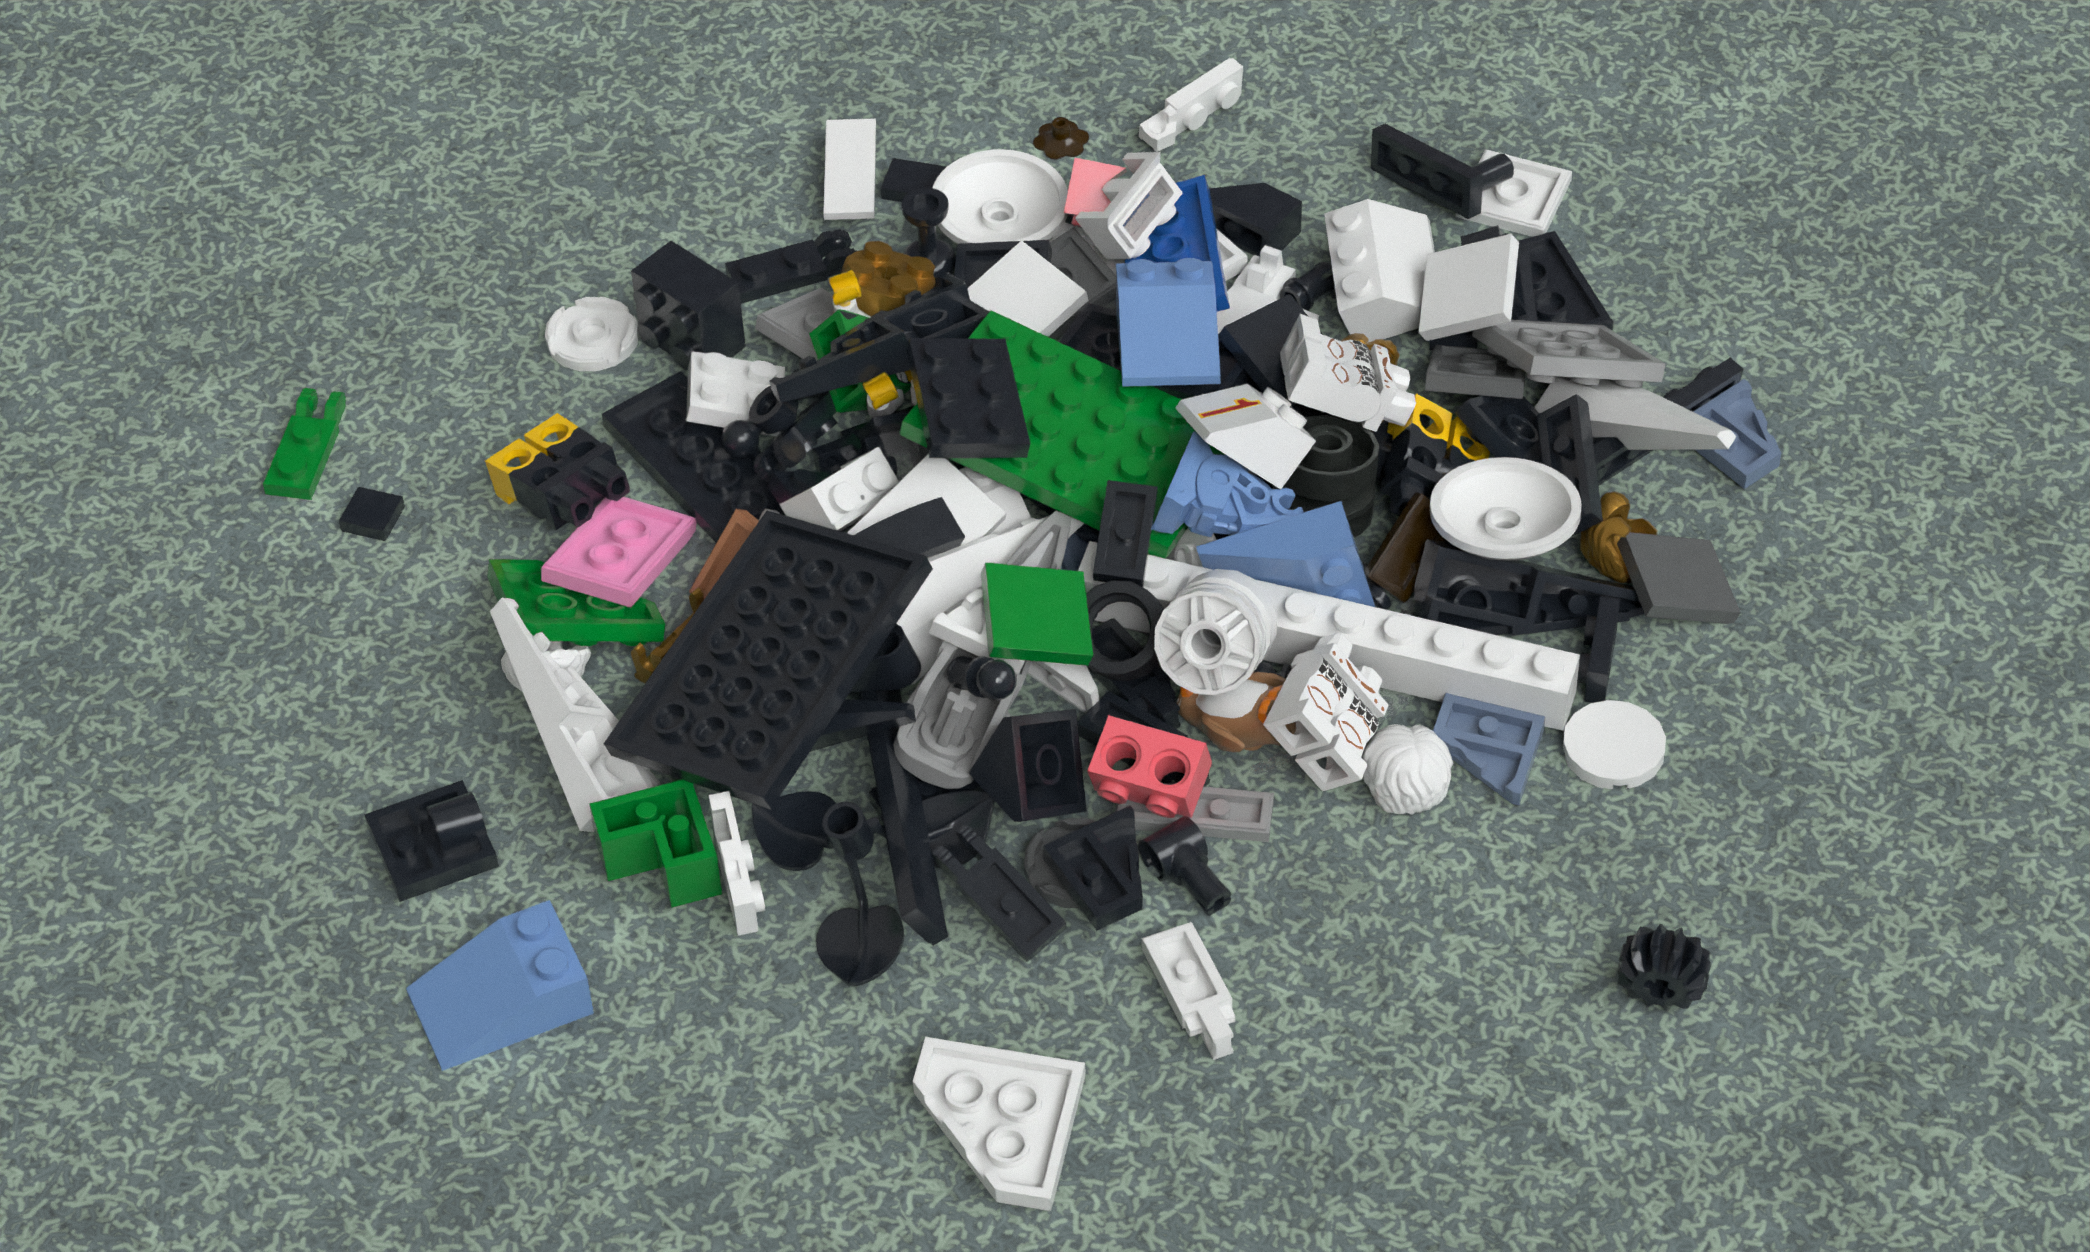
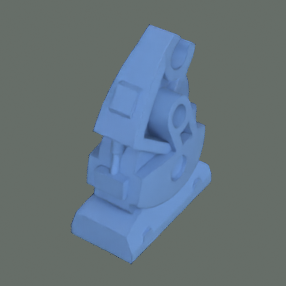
(1219, 496)

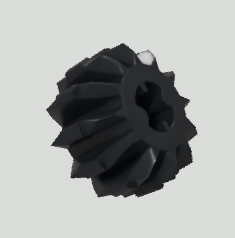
(1664, 967)

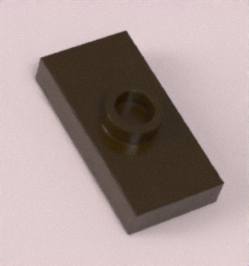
(1400, 554)

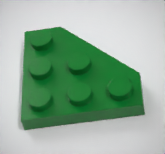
(570, 614)

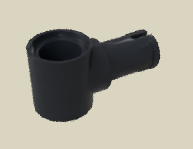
(1181, 855)

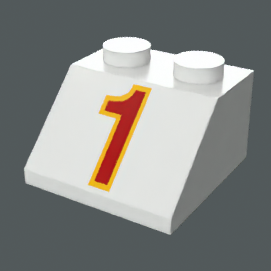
(1251, 429)

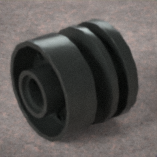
(1337, 469)

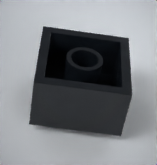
(687, 305)

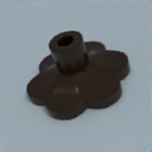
(1061, 139)

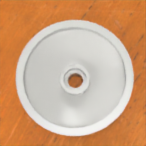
(1002, 198)
(1505, 508)

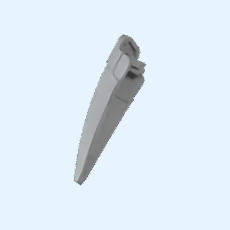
(951, 721)

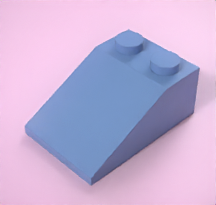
(1167, 323)
(1298, 552)
(502, 987)

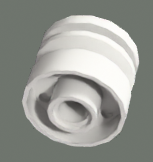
(1215, 632)

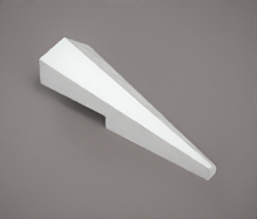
(1639, 417)
(954, 578)
(568, 719)

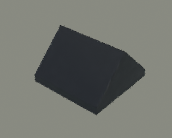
(1034, 766)

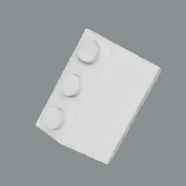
(1378, 266)

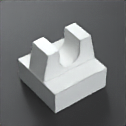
(1266, 272)

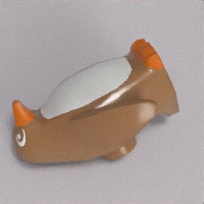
(1237, 716)

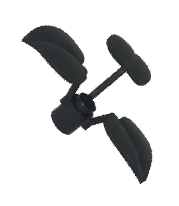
(798, 827)

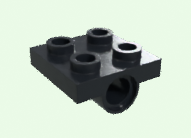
(432, 840)

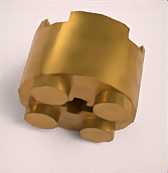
(887, 276)

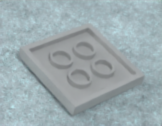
(1571, 351)

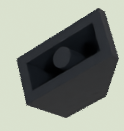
(1256, 216)

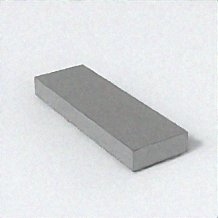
(1218, 814)

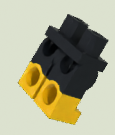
(1425, 455)
(558, 477)

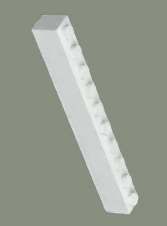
(1403, 649)

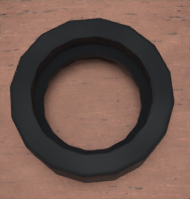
(1146, 659)

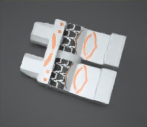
(1344, 377)
(1332, 712)

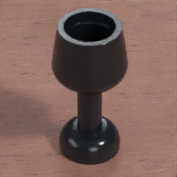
(925, 210)

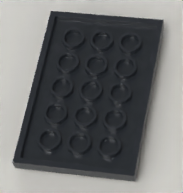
(768, 658)

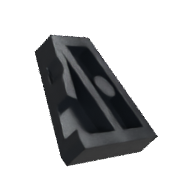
(1100, 867)

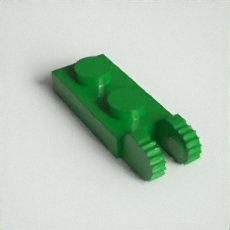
(305, 447)

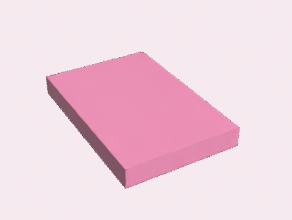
(619, 550)

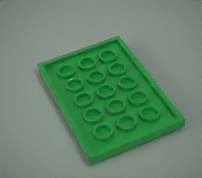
(1080, 430)

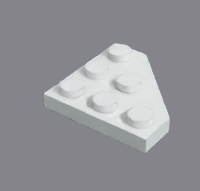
(1003, 1114)

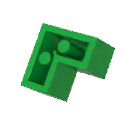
(661, 831)

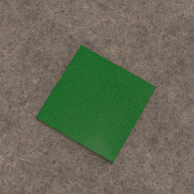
(1036, 614)

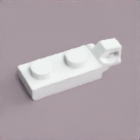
(1193, 104)
(1192, 986)

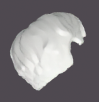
(1407, 768)

